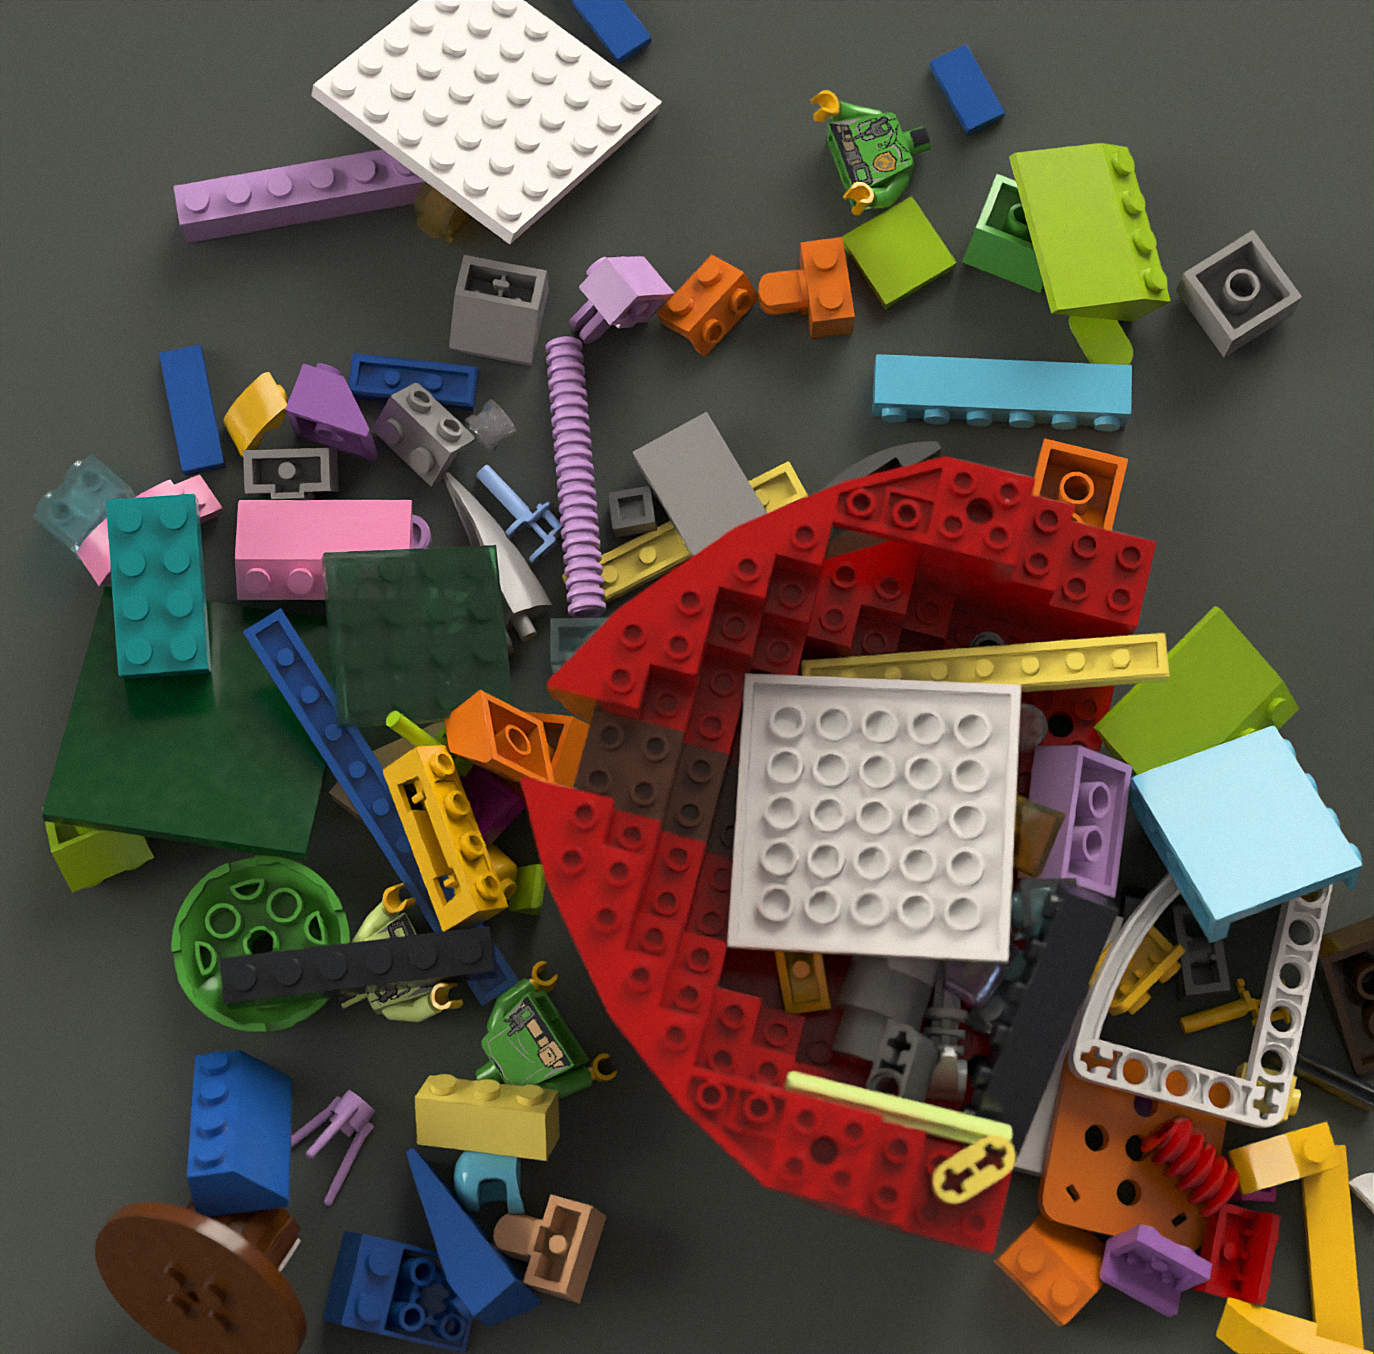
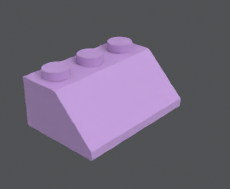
(1095, 801)

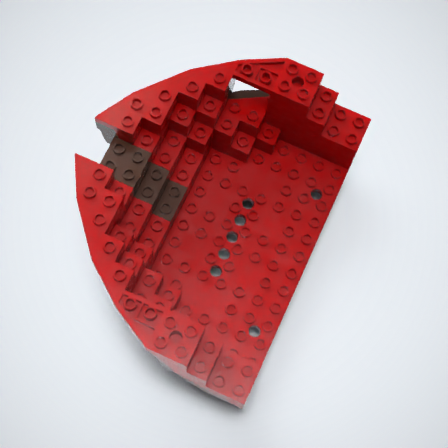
(650, 824)

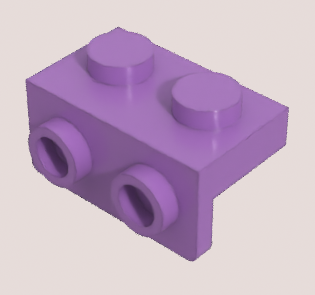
(1152, 1268)

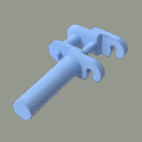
(522, 512)

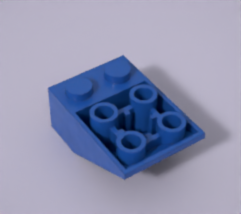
(395, 1293)

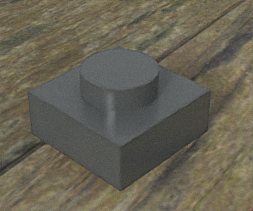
(632, 511)

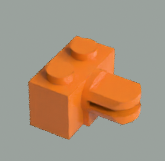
(815, 290)

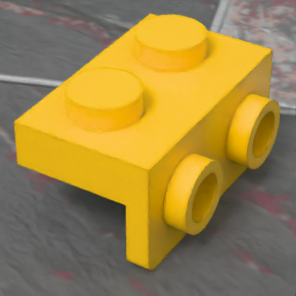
(1151, 962)

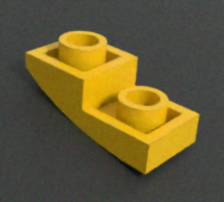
(255, 412)

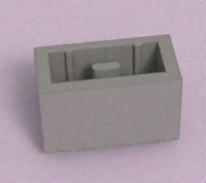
(498, 310)

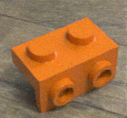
(709, 304)

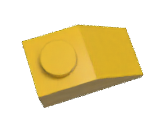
(1284, 1158)

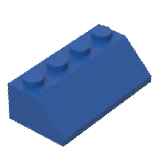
(239, 1135)

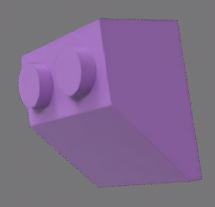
(327, 412)

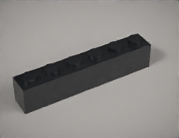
(358, 968)
(1040, 1010)

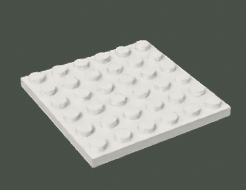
(487, 105)
(875, 818)

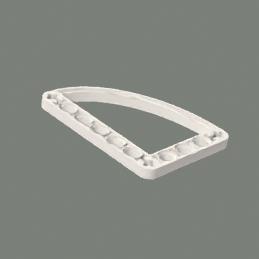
(1275, 994)

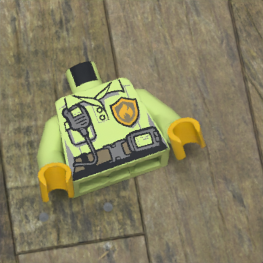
(401, 1004)

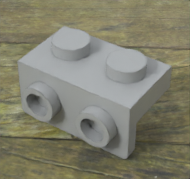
(422, 432)

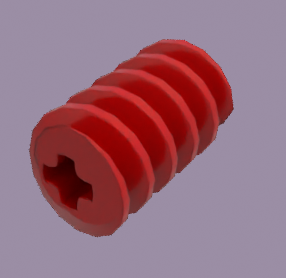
(1194, 1161)

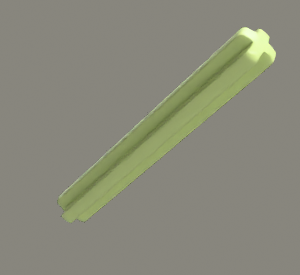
(900, 1111)

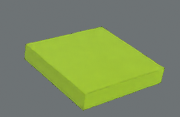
(898, 252)

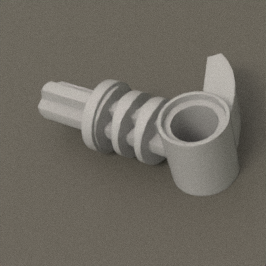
(949, 1073)

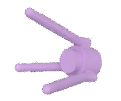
(346, 1115)

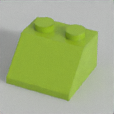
(93, 855)

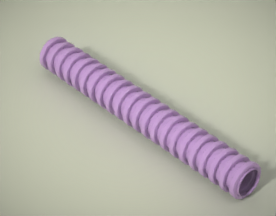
(575, 477)

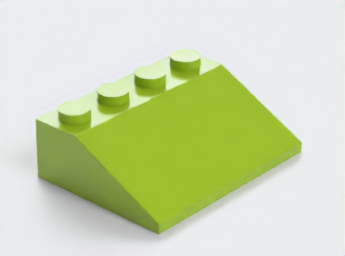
(1090, 231)
(1213, 696)

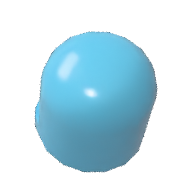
(477, 1166)

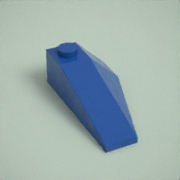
(478, 1272)

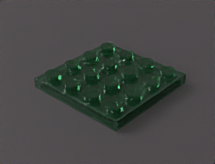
(414, 632)

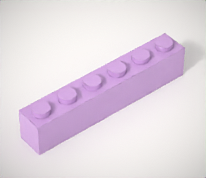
(294, 195)

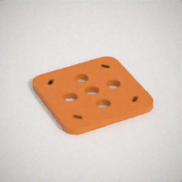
(1097, 1174)

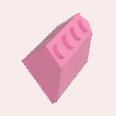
(284, 541)

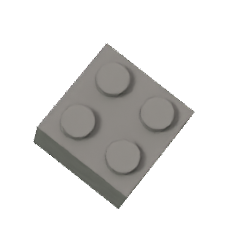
(1238, 293)

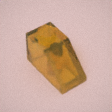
(439, 214)

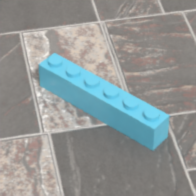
(1002, 392)

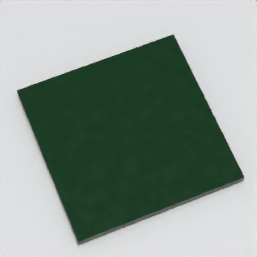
(192, 753)

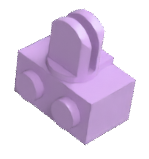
(619, 294)

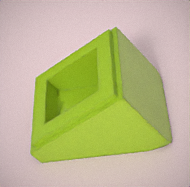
(530, 890)

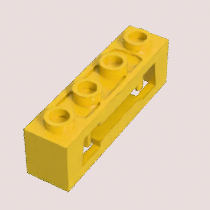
(445, 838)

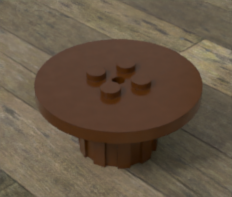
(204, 1278)

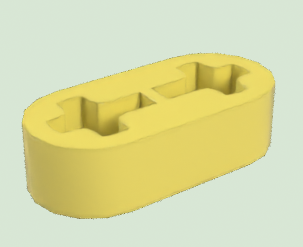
(979, 1179)

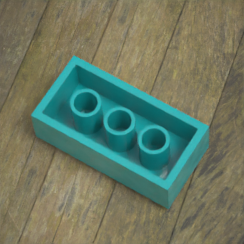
(158, 586)

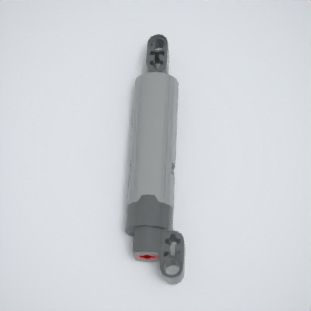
(886, 1006)

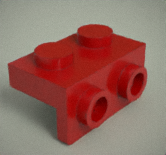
(1241, 1253)

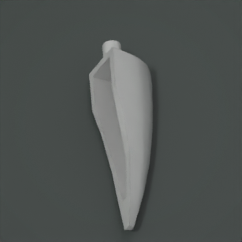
(520, 589)

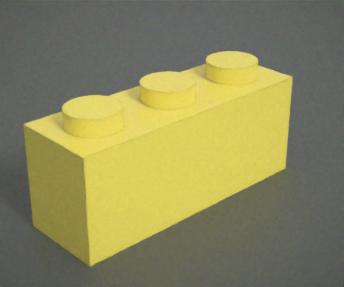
(487, 1117)

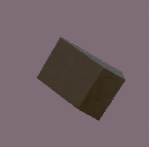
(1347, 985)

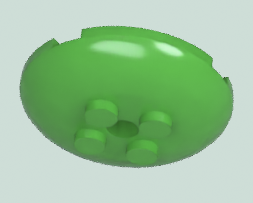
(233, 910)

